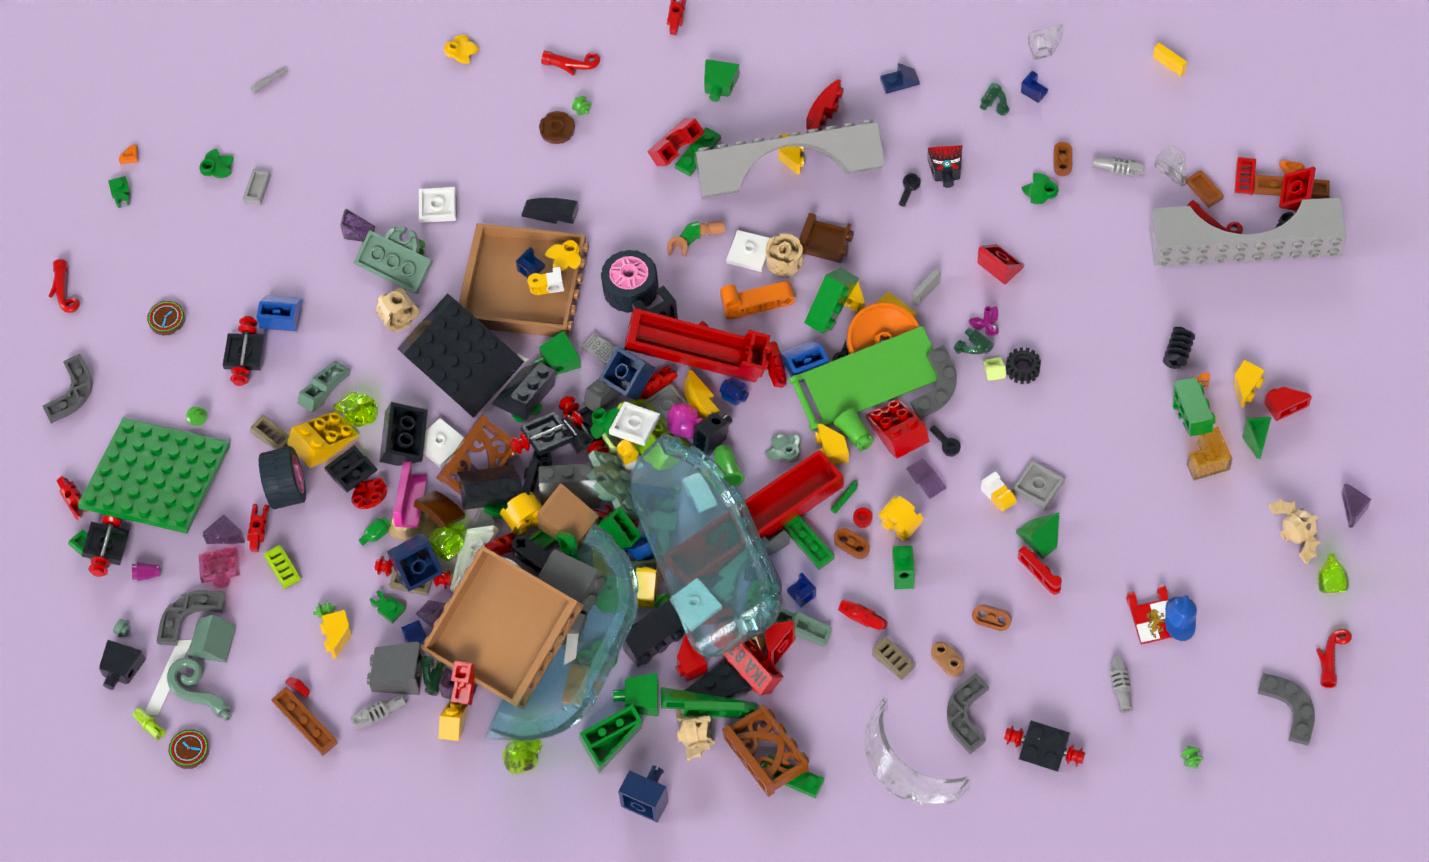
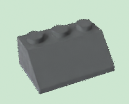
(573, 478)

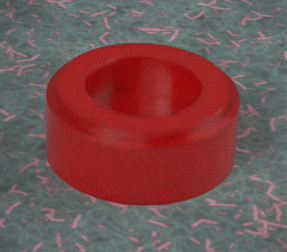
(862, 517)

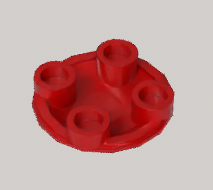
(369, 493)

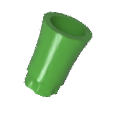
(854, 429)
(726, 460)

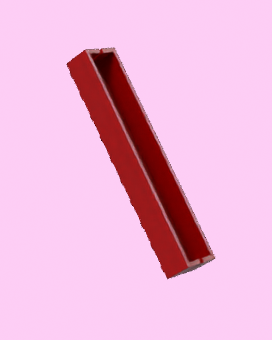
(794, 493)

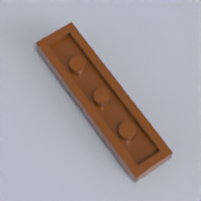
(1273, 185)
(304, 721)

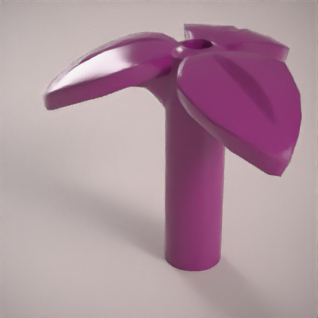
(990, 316)

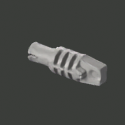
(1119, 166)
(1121, 684)
(377, 712)

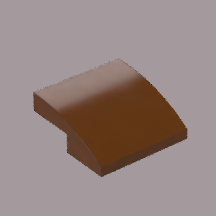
(440, 508)

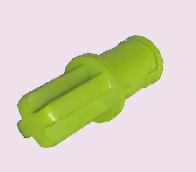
(148, 723)

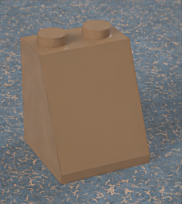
(566, 513)

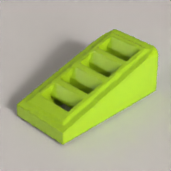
(276, 556)

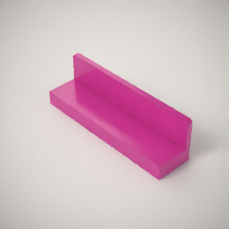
(409, 489)

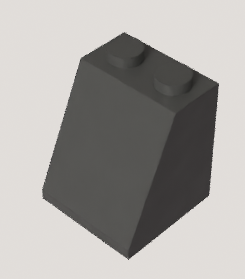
(573, 578)
(396, 669)

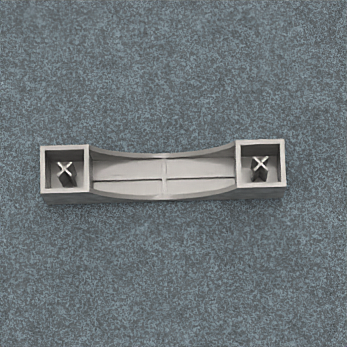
(851, 147)
(1185, 238)

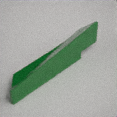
(702, 704)

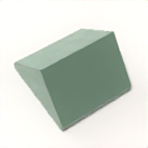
(212, 639)

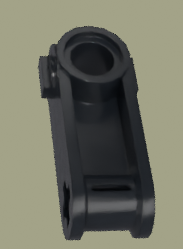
(530, 553)

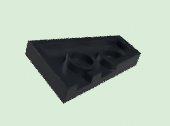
(721, 682)

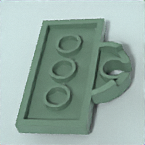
(394, 258)
(612, 481)

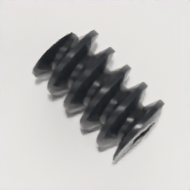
(1178, 348)

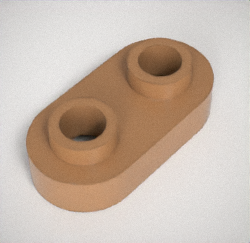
(947, 657)

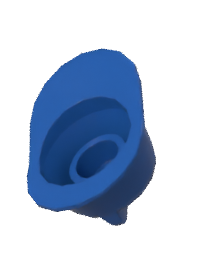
(641, 549)
(1180, 617)

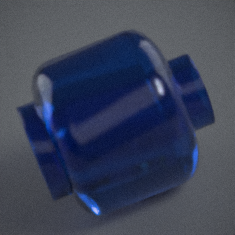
(734, 391)

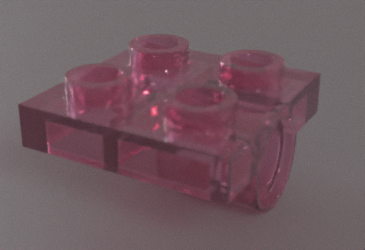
(219, 566)

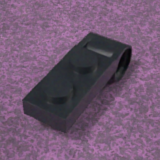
(532, 472)

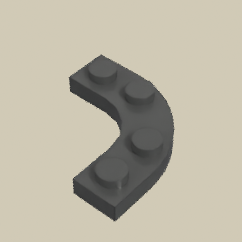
(945, 384)
(77, 393)
(178, 611)
(1297, 700)
(957, 711)

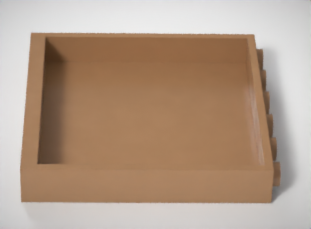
(501, 295)
(503, 626)

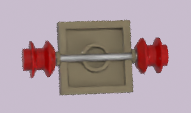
(382, 565)

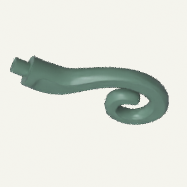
(216, 703)

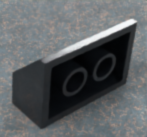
(526, 390)
(403, 434)
(489, 486)
(653, 634)

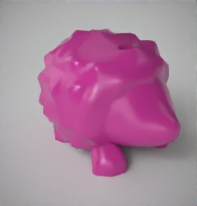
(682, 420)

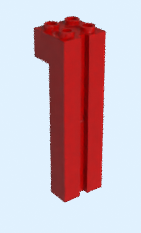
(698, 345)

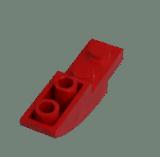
(824, 106)

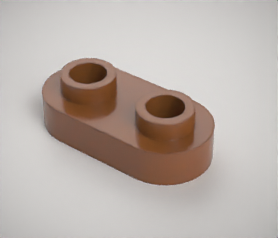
(1062, 160)
(852, 544)
(992, 616)

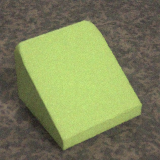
(994, 368)
(611, 442)

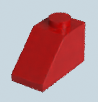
(1286, 401)
(689, 662)

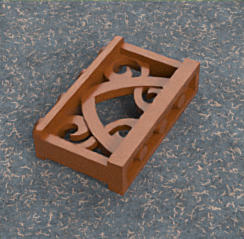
(476, 433)
(764, 775)

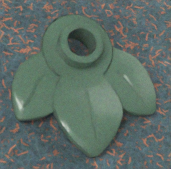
(784, 448)

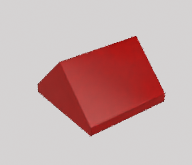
(1296, 187)
(998, 262)
(778, 640)

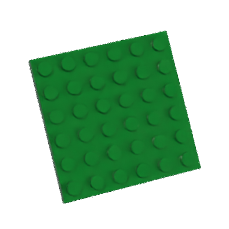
(154, 475)

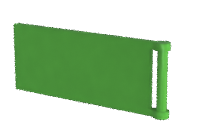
(867, 377)

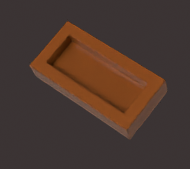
(1204, 189)

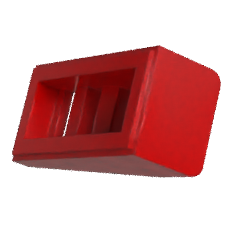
(1245, 162)

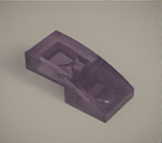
(926, 477)

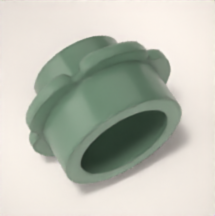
(122, 628)

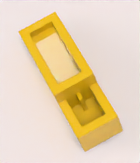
(699, 395)

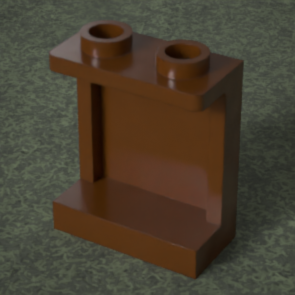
(825, 239)

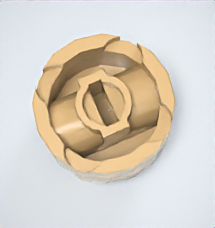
(784, 255)
(396, 310)

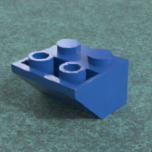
(279, 312)
(804, 358)

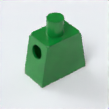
(720, 78)
(559, 354)
(620, 528)
(903, 563)
(641, 692)

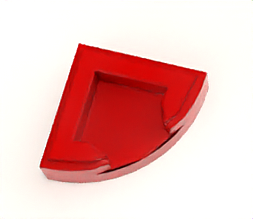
(298, 686)

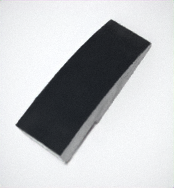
(551, 210)

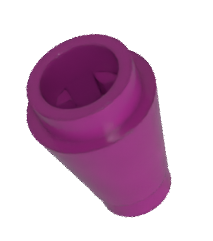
(145, 571)

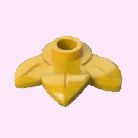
(460, 49)
(563, 257)

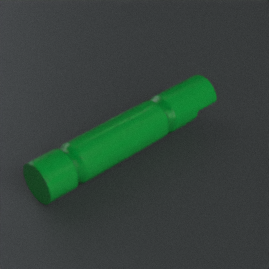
(844, 497)

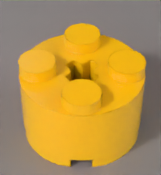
(522, 513)
(900, 517)

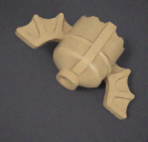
(1297, 528)
(694, 734)

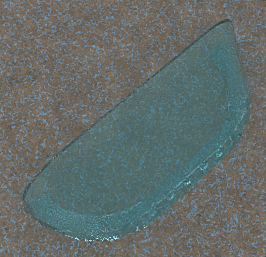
(704, 547)
(572, 688)

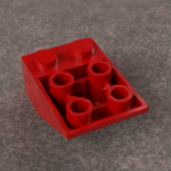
(898, 428)

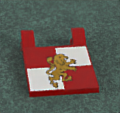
(1150, 617)

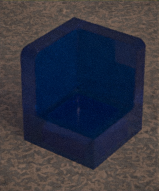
(1032, 89)
(529, 264)
(802, 591)
(414, 632)

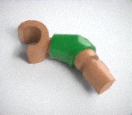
(692, 232)

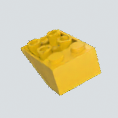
(321, 438)

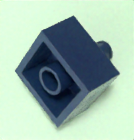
(627, 373)
(414, 562)
(644, 794)

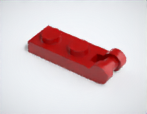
(1039, 570)

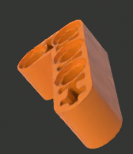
(755, 300)

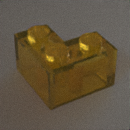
(1211, 457)

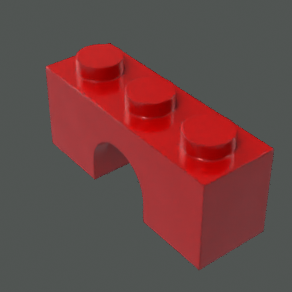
(666, 149)

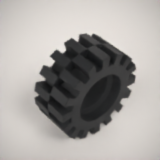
(1026, 356)

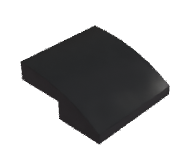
(350, 469)

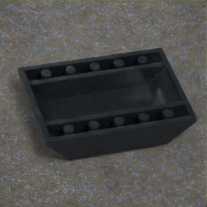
(460, 355)

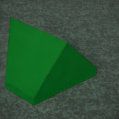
(1256, 433)
(1041, 534)

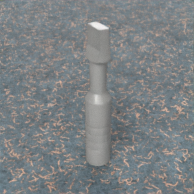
(267, 80)

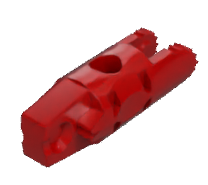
(675, 15)
(776, 367)
(658, 381)
(70, 495)
(257, 527)
(501, 545)
(862, 615)

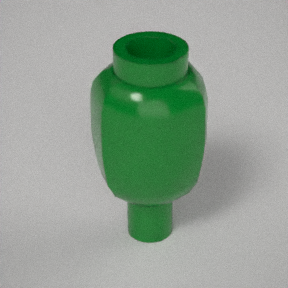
(375, 531)

